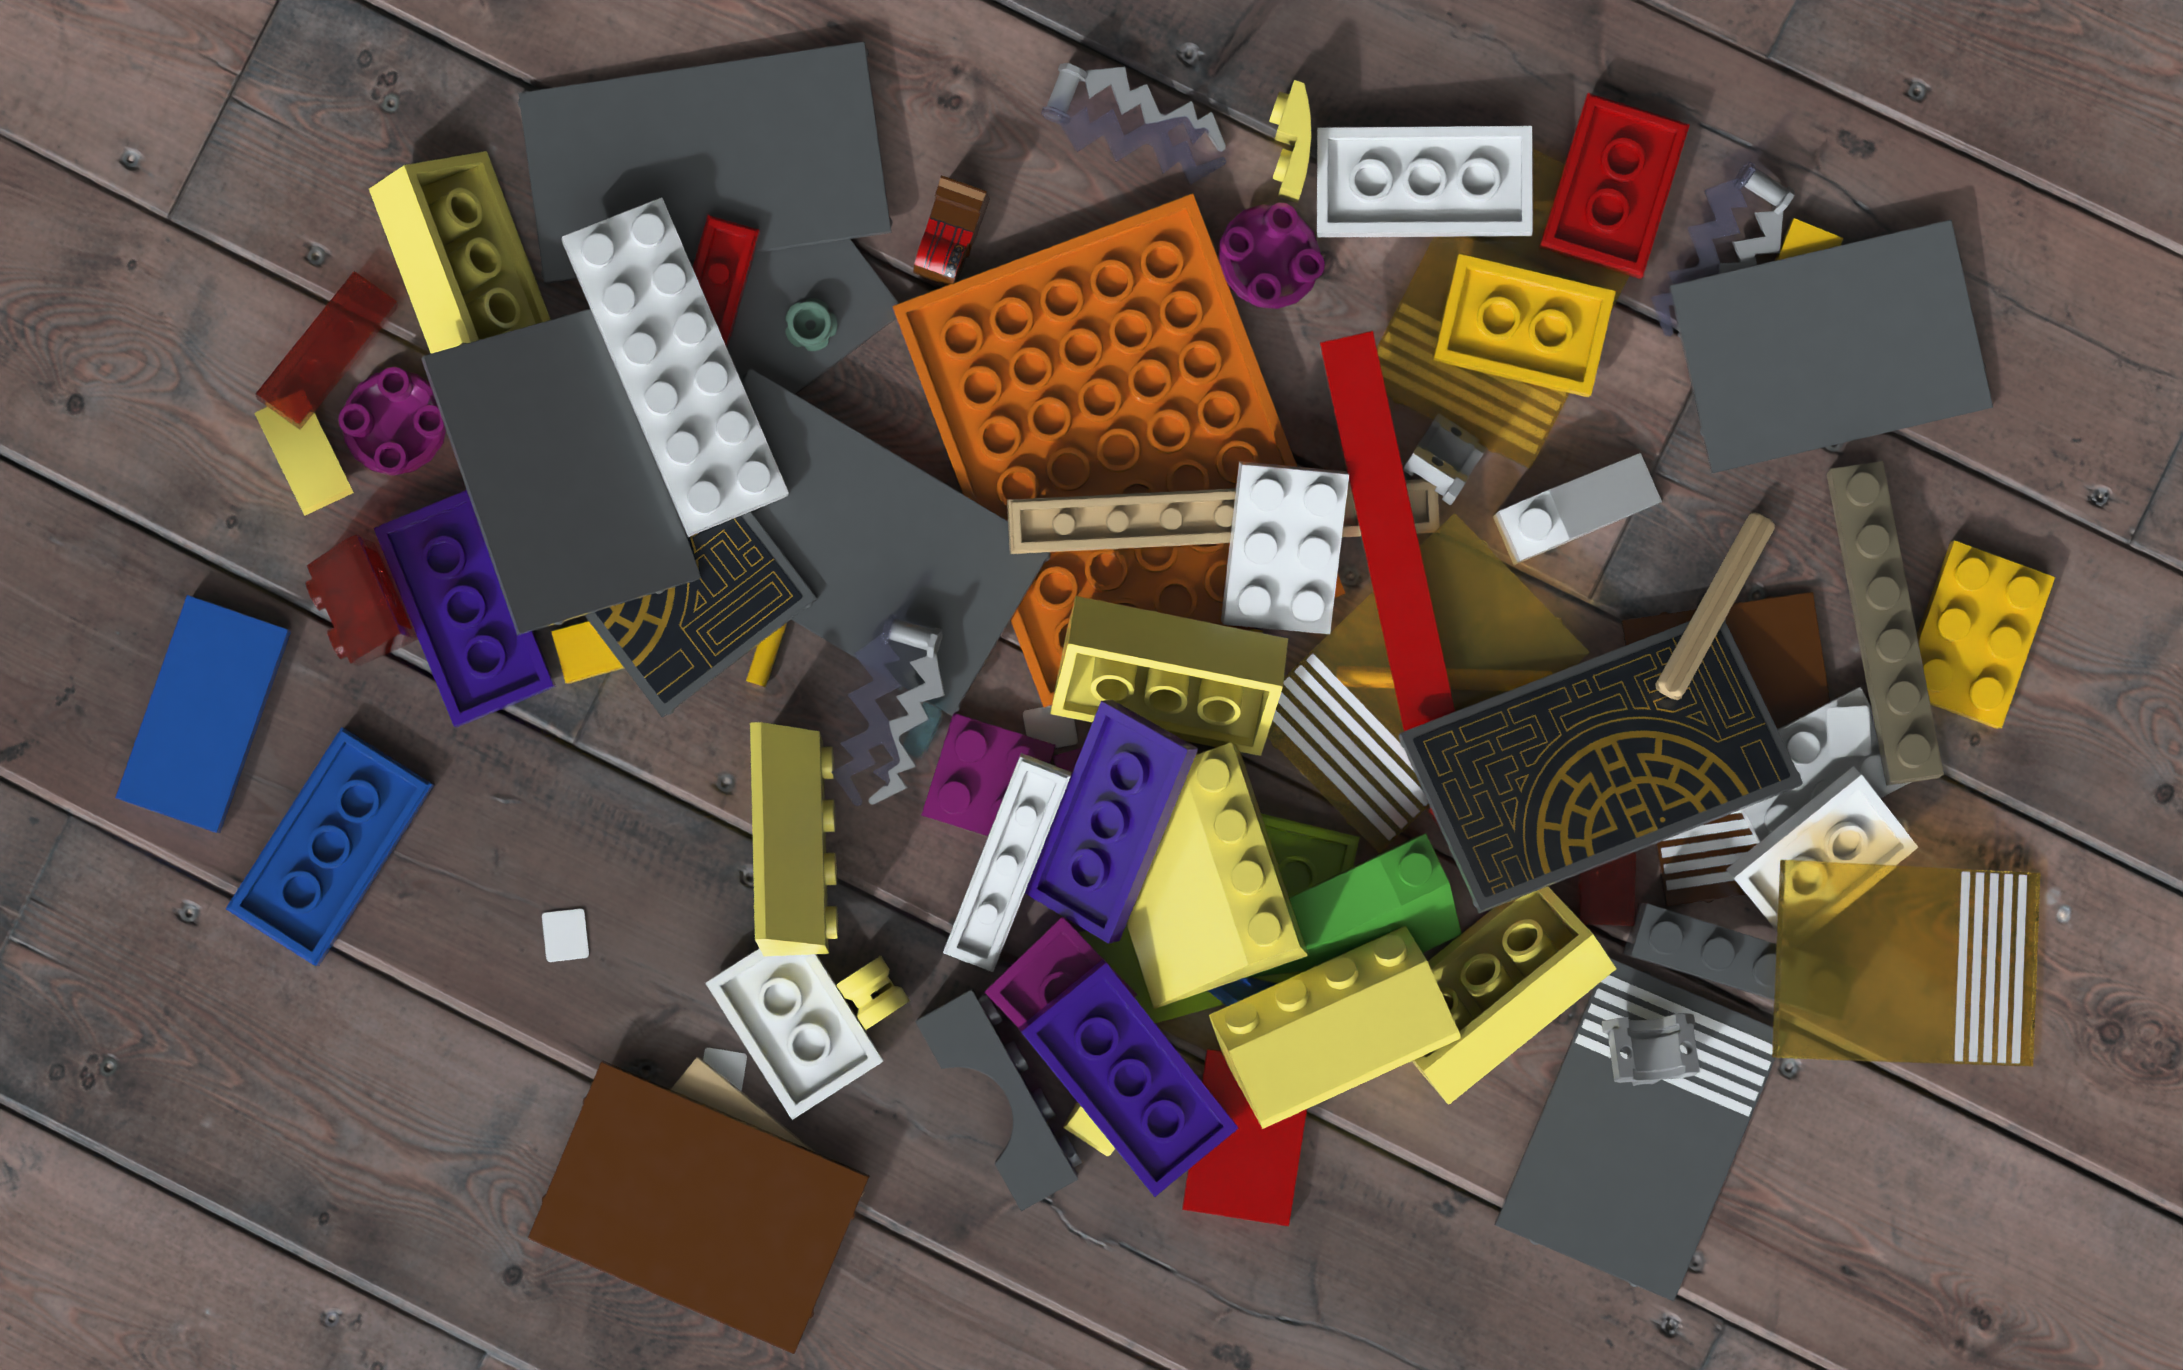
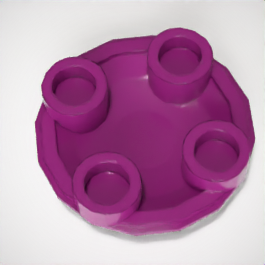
(1270, 256)
(392, 422)

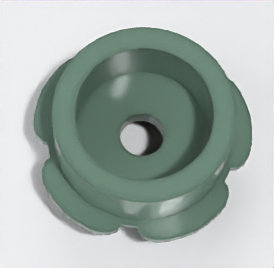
(813, 310)

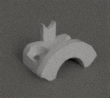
(1445, 457)
(1652, 1048)

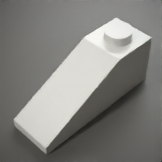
(1576, 508)

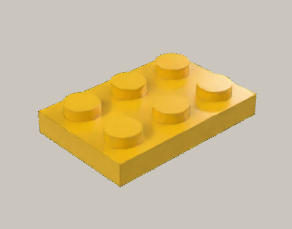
(1524, 325)
(1980, 631)

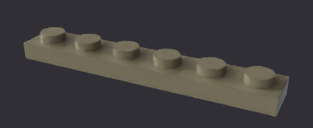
(1884, 623)

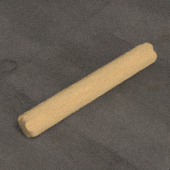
(1715, 606)

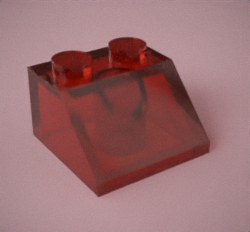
(359, 601)

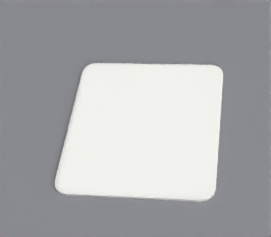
(1049, 727)
(1848, 731)
(565, 935)
(728, 1064)

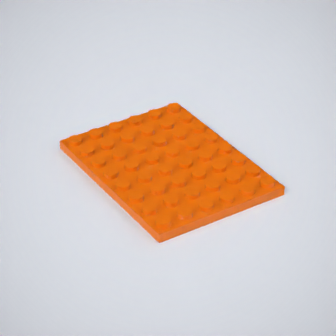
(1099, 377)

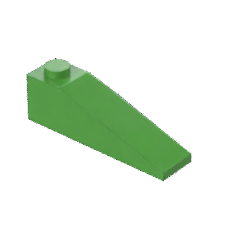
(1372, 900)

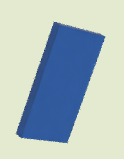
(203, 714)
(330, 846)

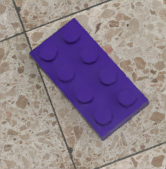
(461, 611)
(1110, 820)
(1128, 1078)

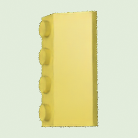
(458, 250)
(1176, 671)
(791, 840)
(1508, 983)
(1334, 1027)

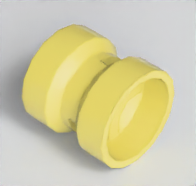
(866, 981)

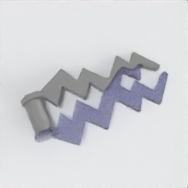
(1153, 132)
(1721, 200)
(880, 729)

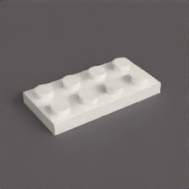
(1424, 181)

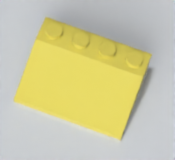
(1213, 890)

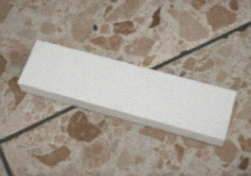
(1007, 862)

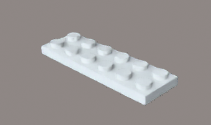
(675, 366)

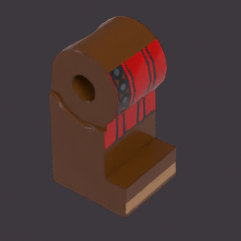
(950, 231)

